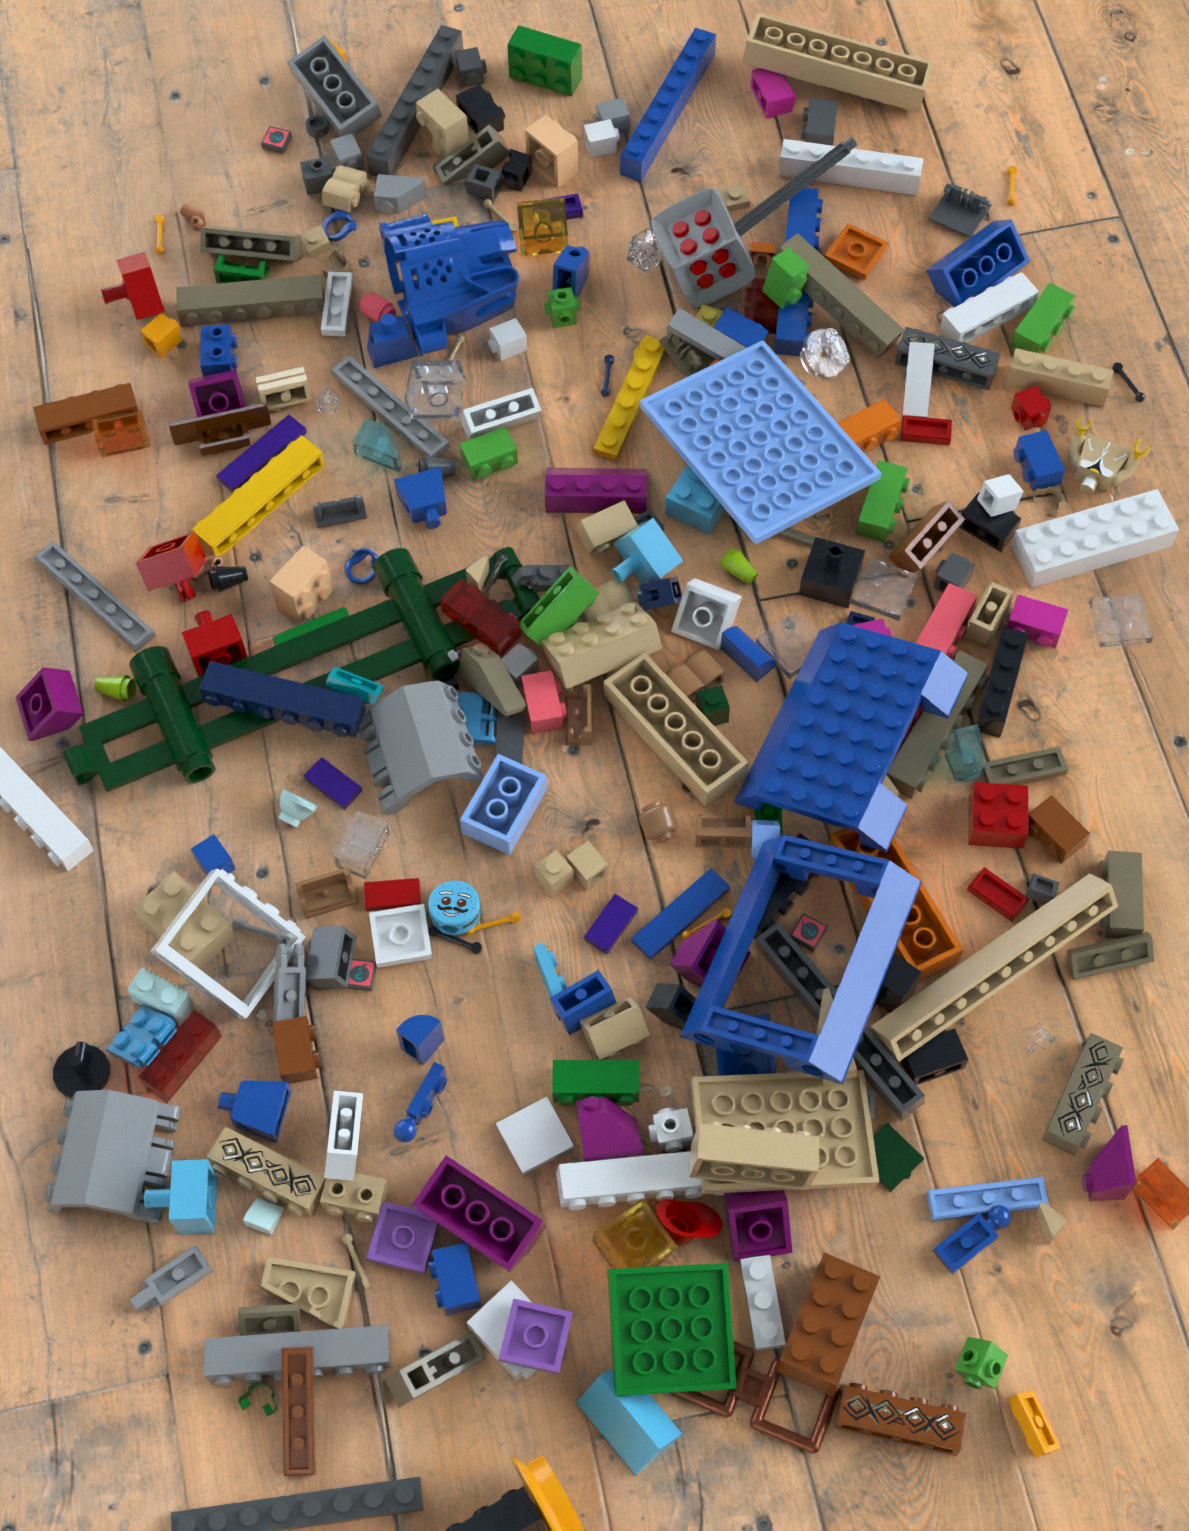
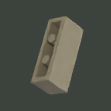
(1125, 875)

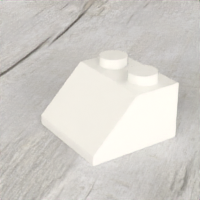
(705, 613)

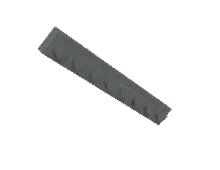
(306, 1508)

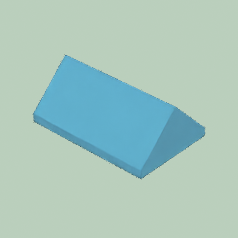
(629, 1423)

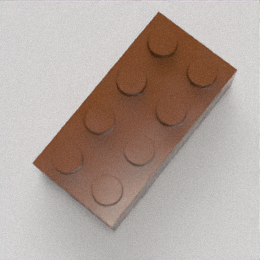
(828, 1324)

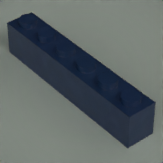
(282, 699)

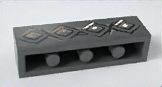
(953, 358)

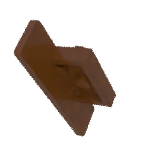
(221, 430)

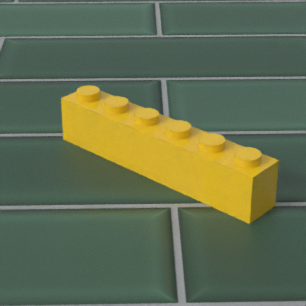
(259, 496)

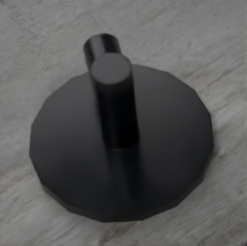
(81, 1069)

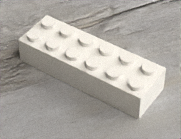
(1094, 538)

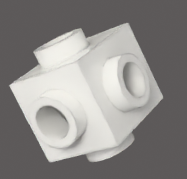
(671, 1129)

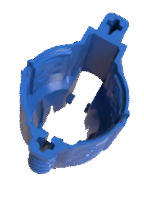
(459, 272)

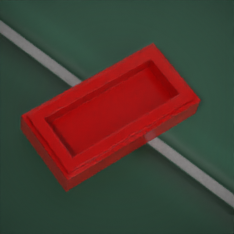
(926, 430)
(392, 894)
(998, 894)

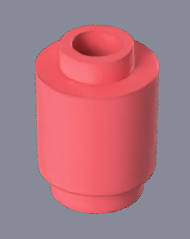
(375, 306)

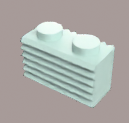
(160, 996)

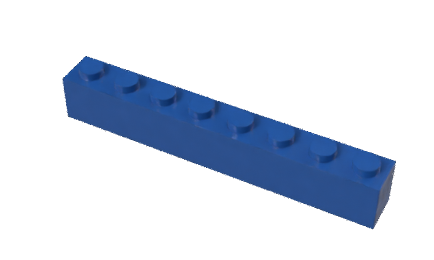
(667, 104)
(795, 318)

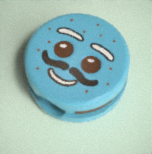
(454, 907)

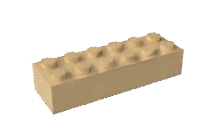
(675, 729)

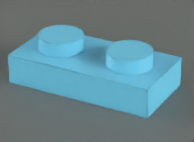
(546, 962)

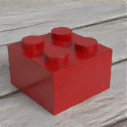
(998, 815)

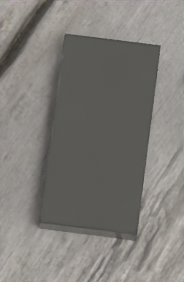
(510, 737)

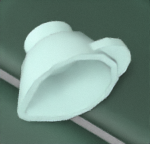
(295, 808)

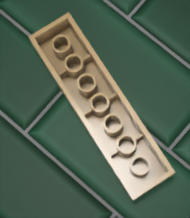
(837, 62)

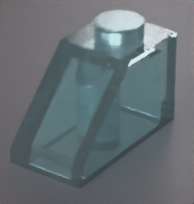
(377, 445)
(965, 754)

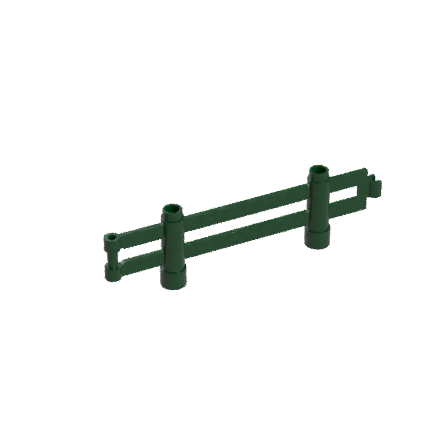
(171, 702)

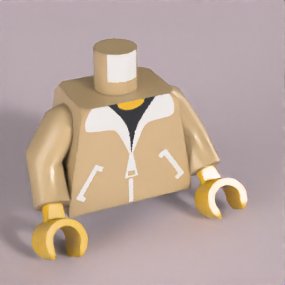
(1101, 462)

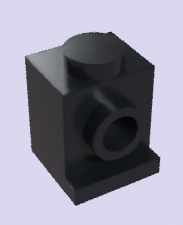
(517, 170)

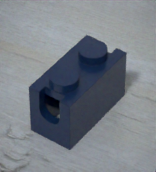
(664, 591)

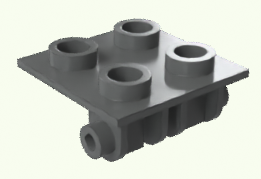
(960, 210)

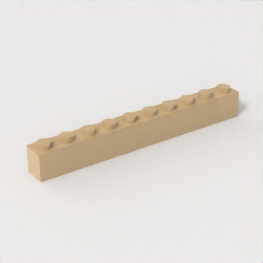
(994, 966)

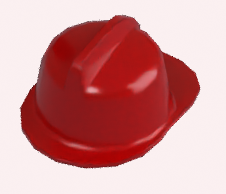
(688, 1220)

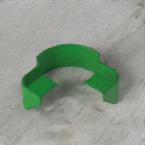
(246, 1403)

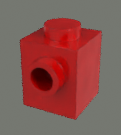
(1031, 408)

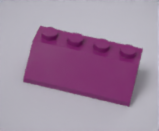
(594, 489)
(479, 1214)

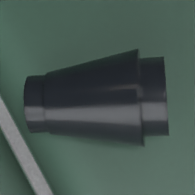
(227, 577)

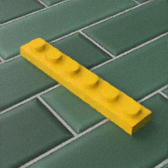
(628, 399)

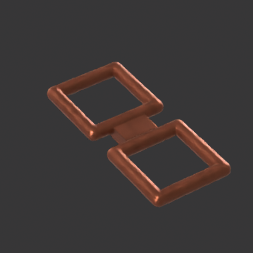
(757, 1391)

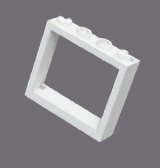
(198, 978)

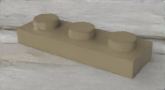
(1026, 767)
(1110, 955)

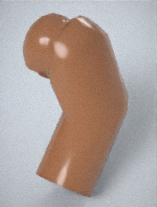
(196, 215)
(211, 562)

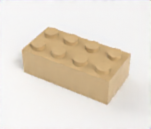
(601, 644)
(754, 1155)

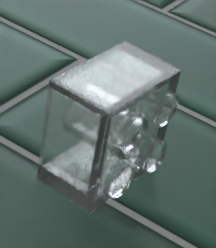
(435, 389)

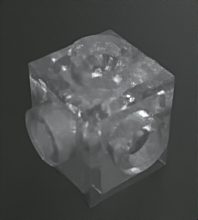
(644, 250)

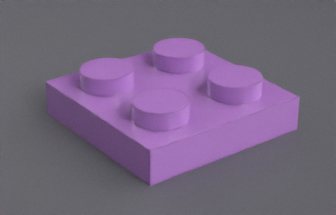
(403, 1238)
(536, 1336)

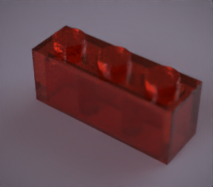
(481, 617)
(180, 1056)

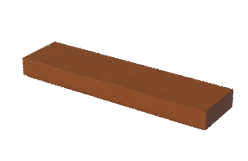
(298, 1411)

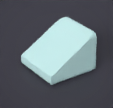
(263, 1216)

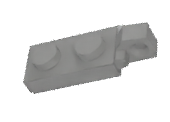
(171, 1280)

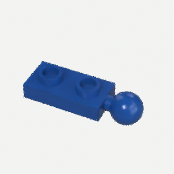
(421, 1105)
(972, 1238)

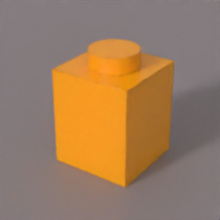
(161, 335)

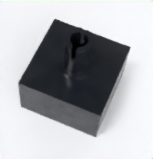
(831, 572)
(897, 985)

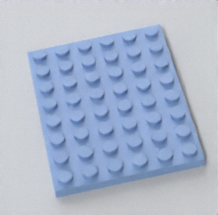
(759, 441)

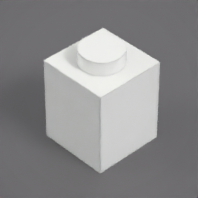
(601, 138)
(507, 339)
(1000, 495)

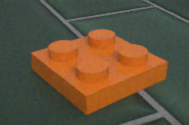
(856, 251)

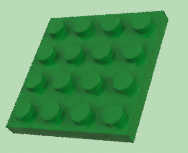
(671, 1329)

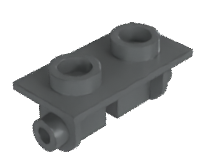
(339, 511)

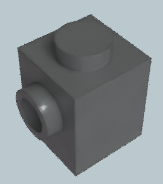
(470, 67)
(316, 174)
(954, 570)

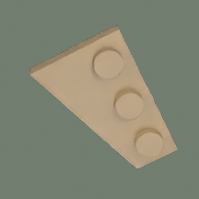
(316, 1288)

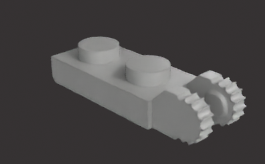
(289, 984)

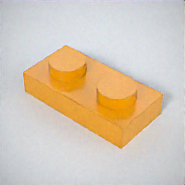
(1034, 1424)

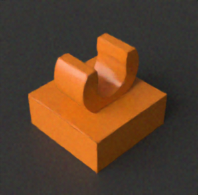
(763, 250)

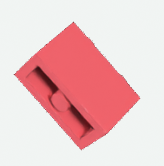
(542, 701)

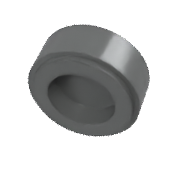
(317, 126)

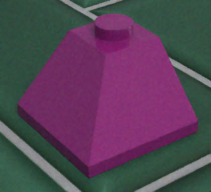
(698, 951)
(607, 1130)
(1112, 1171)

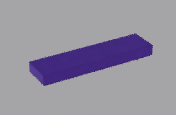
(260, 453)

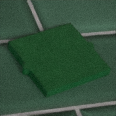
(894, 1157)

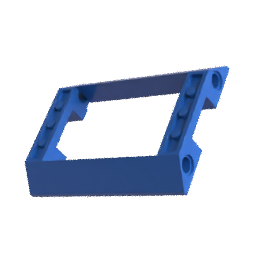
(832, 1051)

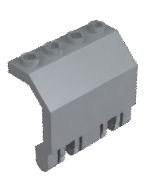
(417, 742)
(112, 1153)

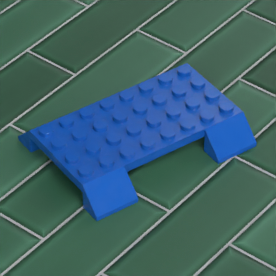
(846, 727)

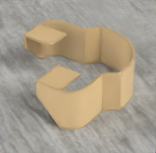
(335, 252)
(1050, 513)

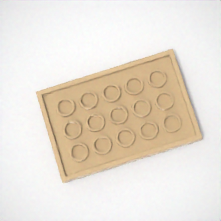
(795, 1104)

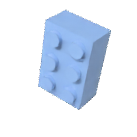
(503, 804)

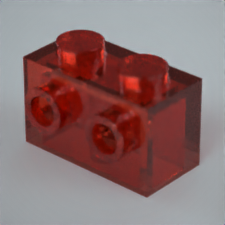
(761, 308)

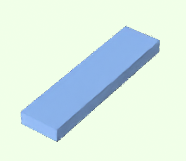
(980, 1198)

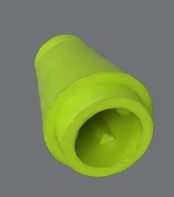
(738, 566)
(116, 687)

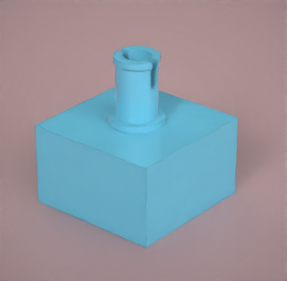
(645, 554)
(190, 1197)

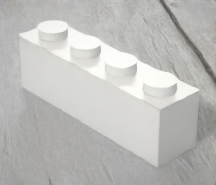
(989, 309)

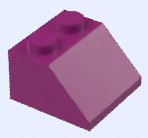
(216, 393)
(49, 703)
(758, 1223)

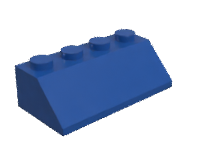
(979, 263)

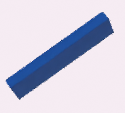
(680, 914)

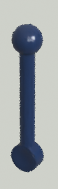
(609, 360)

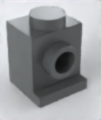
(483, 182)

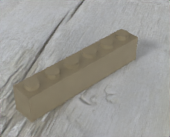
(250, 300)
(845, 300)
(933, 733)

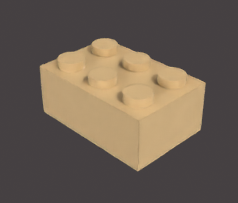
(202, 933)

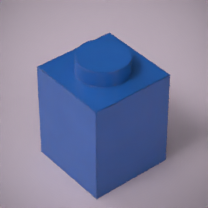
(212, 855)

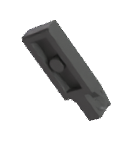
(538, 576)

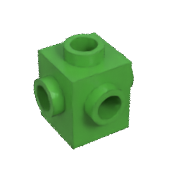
(562, 307)
(981, 1363)

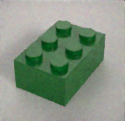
(545, 60)

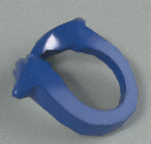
(347, 228)
(358, 556)

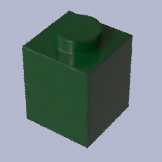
(713, 705)

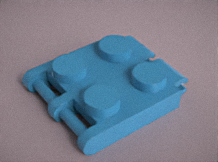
(477, 717)
(141, 1039)

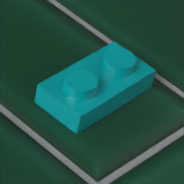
(352, 684)

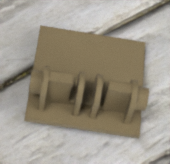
(685, 355)

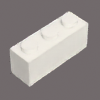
(501, 412)
(343, 1135)

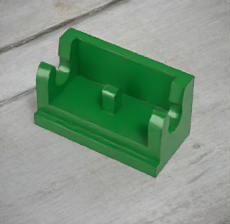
(230, 272)

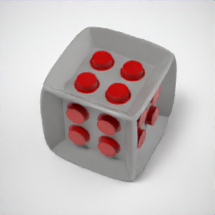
(703, 248)

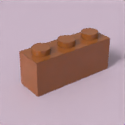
(926, 537)

